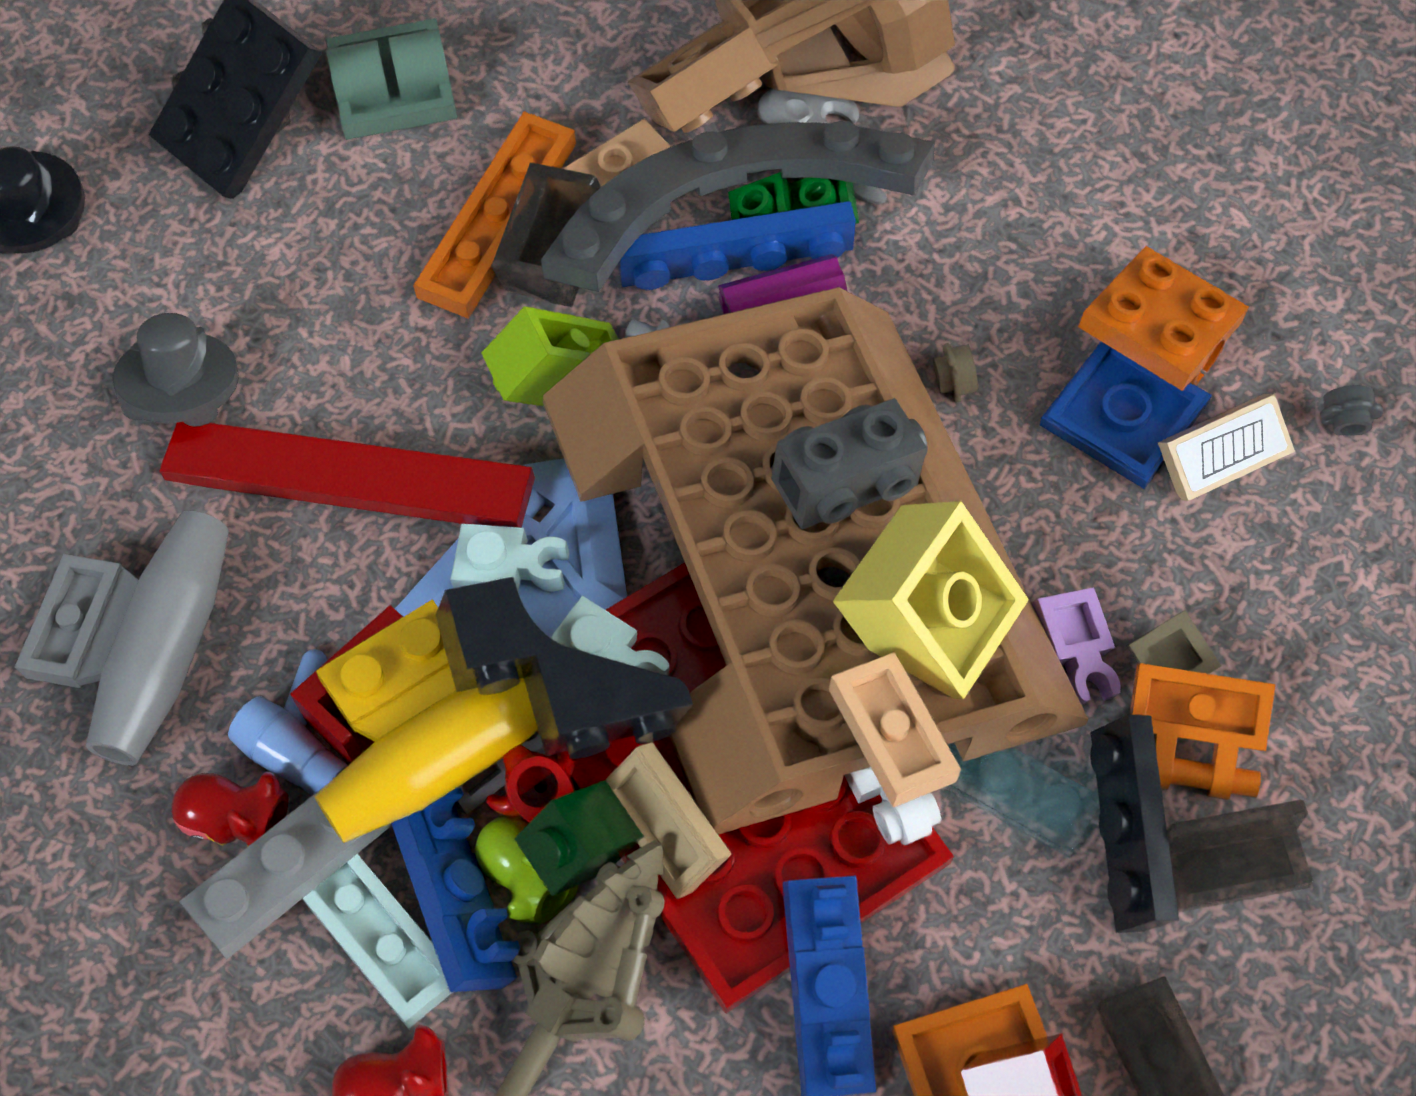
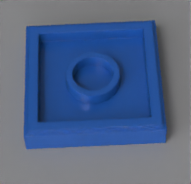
(1121, 413)

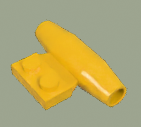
(423, 730)

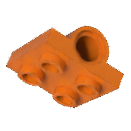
(1164, 318)

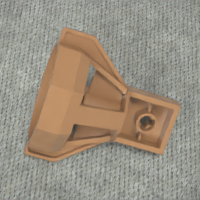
(796, 51)

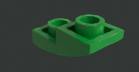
(777, 195)

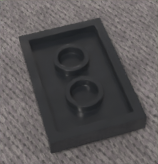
(234, 94)

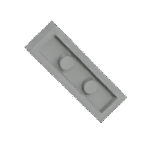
(270, 877)

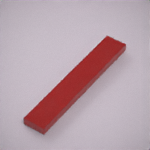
(349, 474)

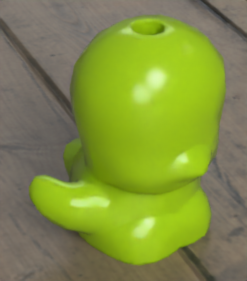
(507, 865)

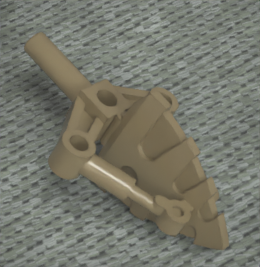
(587, 951)

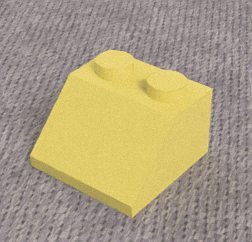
(933, 596)

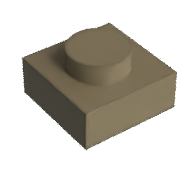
(1176, 646)

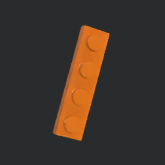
(463, 260)

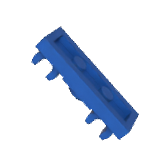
(455, 897)
(829, 987)

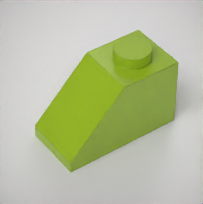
(540, 351)

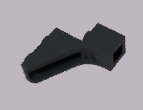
(574, 694)

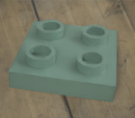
(390, 78)

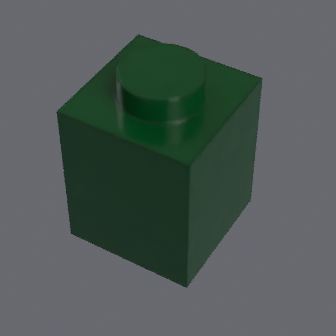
(578, 837)

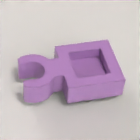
(1080, 639)

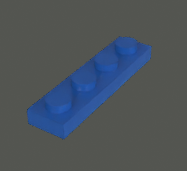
(722, 246)

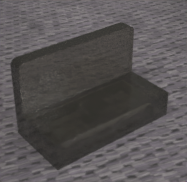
(1238, 856)

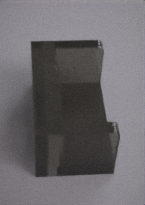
(538, 216)

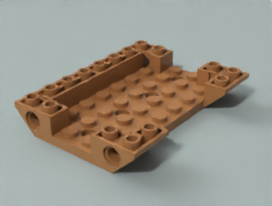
(766, 725)

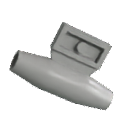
(128, 632)

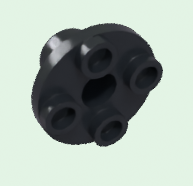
(37, 200)

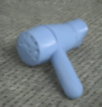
(279, 736)

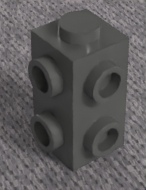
(849, 463)

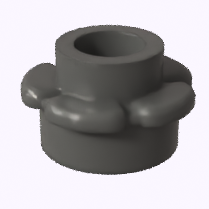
(1350, 410)

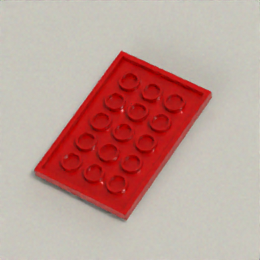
(737, 916)

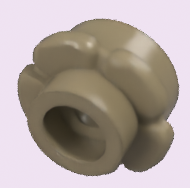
(956, 371)

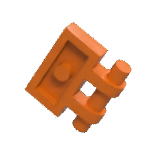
(1209, 710)

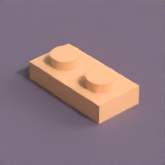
(894, 729)

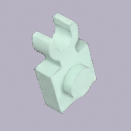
(502, 552)
(603, 634)

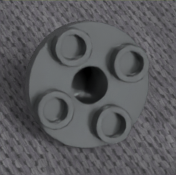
(174, 373)

